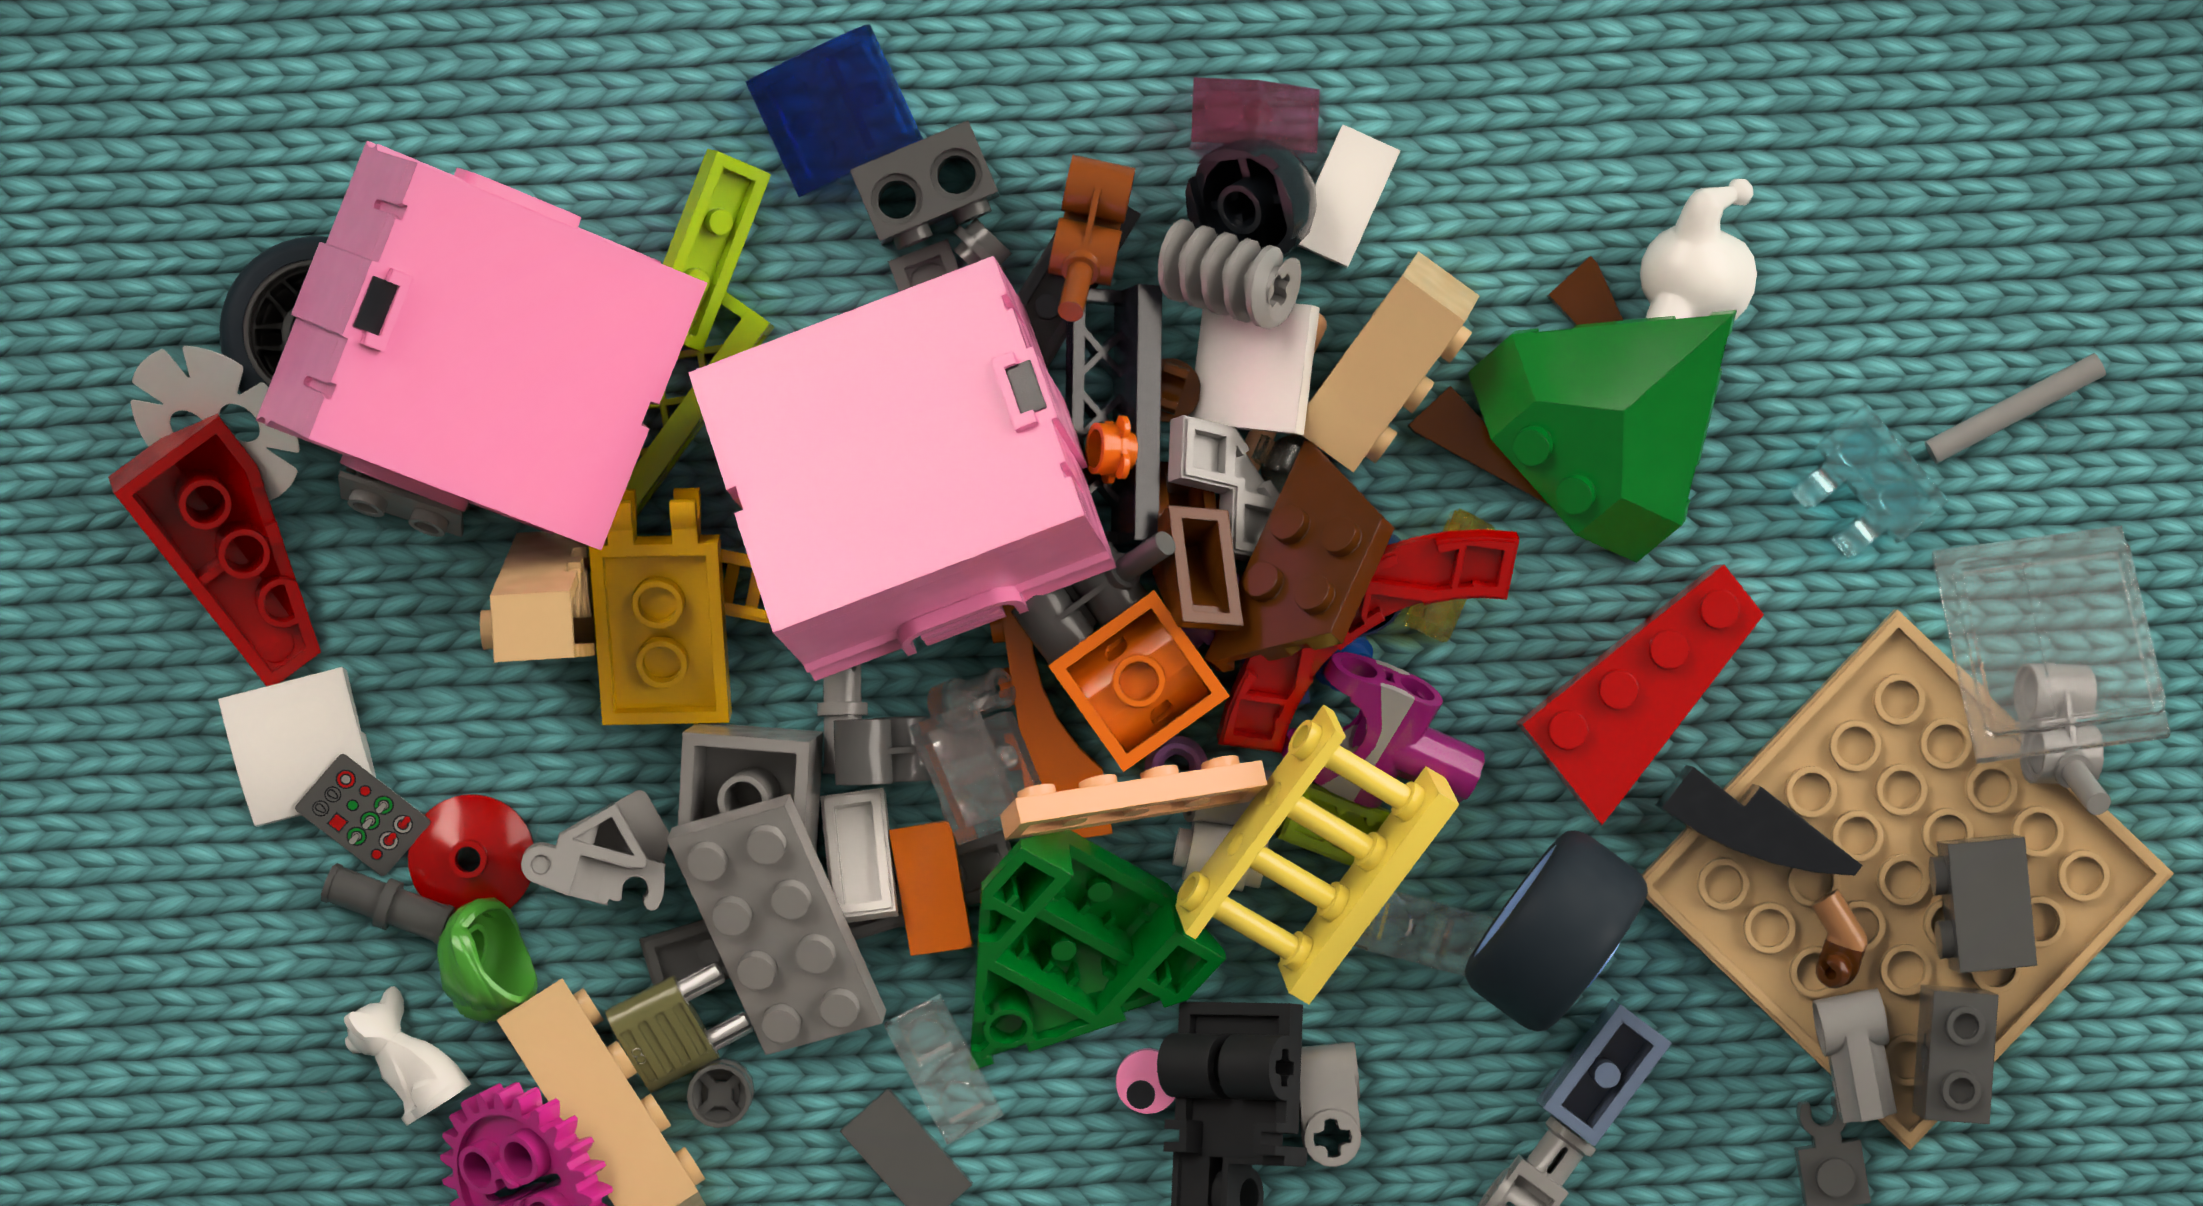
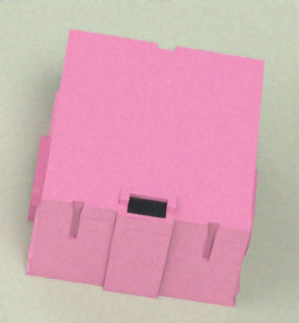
(479, 347)
(902, 470)

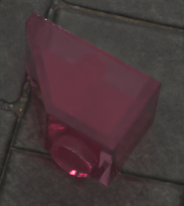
(1252, 111)

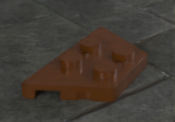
(1306, 566)

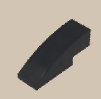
(1753, 825)

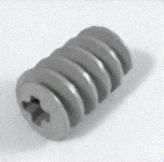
(1228, 274)

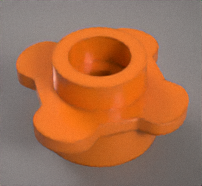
(1111, 449)

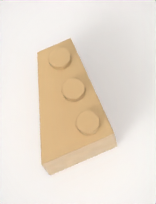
(1389, 363)

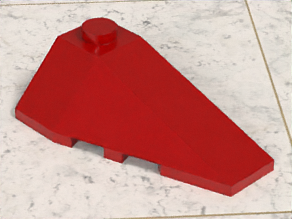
(215, 526)

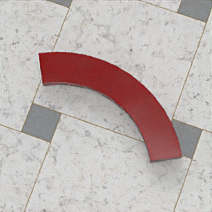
(1409, 573)

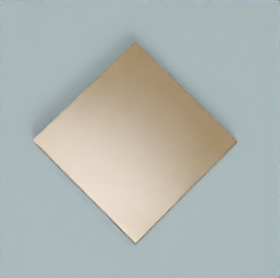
(1885, 774)

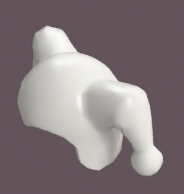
(1696, 264)

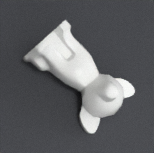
(410, 1066)

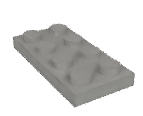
(777, 924)

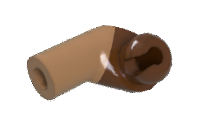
(1844, 943)

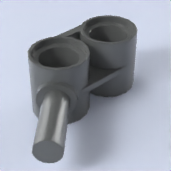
(1068, 614)
(877, 751)

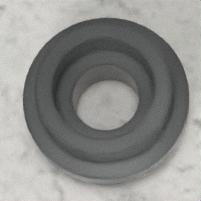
(979, 244)

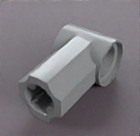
(1853, 1037)

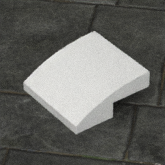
(1256, 373)
(290, 737)

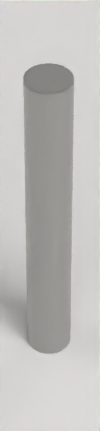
(2015, 408)

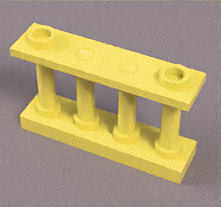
(1343, 906)

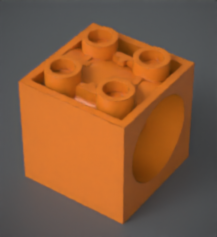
(1138, 680)

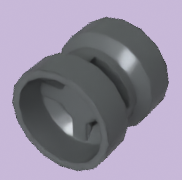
(712, 1099)

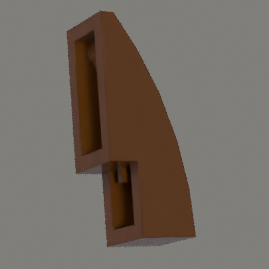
(1201, 574)

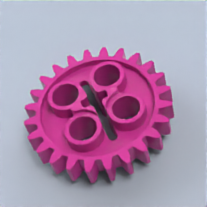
(512, 1140)

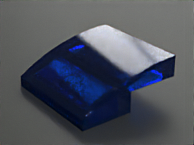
(833, 109)

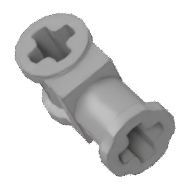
(1532, 1179)

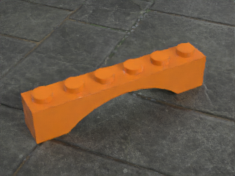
(1049, 743)

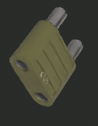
(666, 1033)

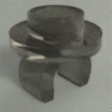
(1277, 457)

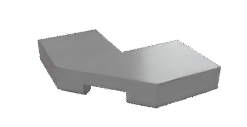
(1216, 460)

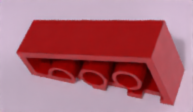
(1633, 697)

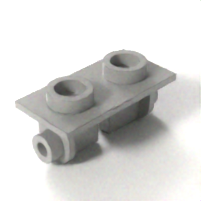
(378, 497)

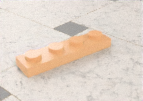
(1157, 793)

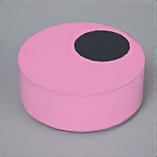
(1139, 1082)

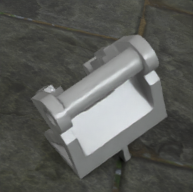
(603, 852)

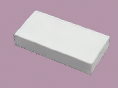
(1348, 194)
(860, 854)

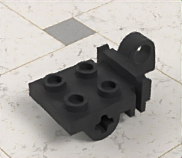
(1234, 1098)

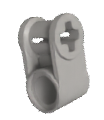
(1330, 1092)

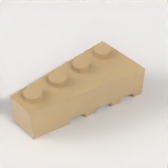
(541, 601)

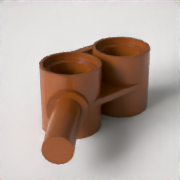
(1090, 231)

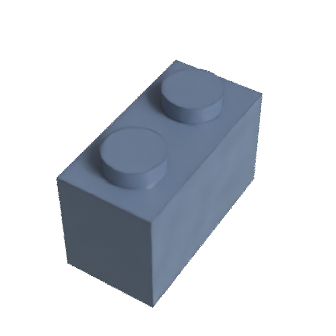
(1603, 1072)

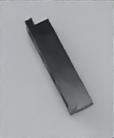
(1135, 395)

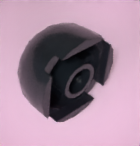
(1253, 192)

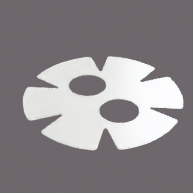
(211, 386)

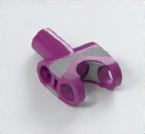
(1394, 729)

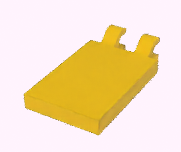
(661, 619)

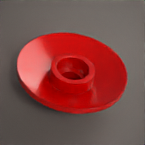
(477, 823)

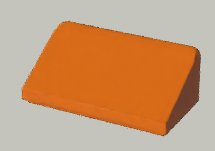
(931, 888)

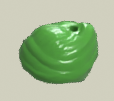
(485, 961)

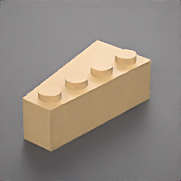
(590, 1080)

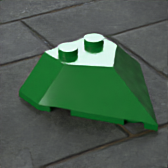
(1607, 420)
(1076, 944)

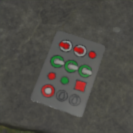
(362, 814)

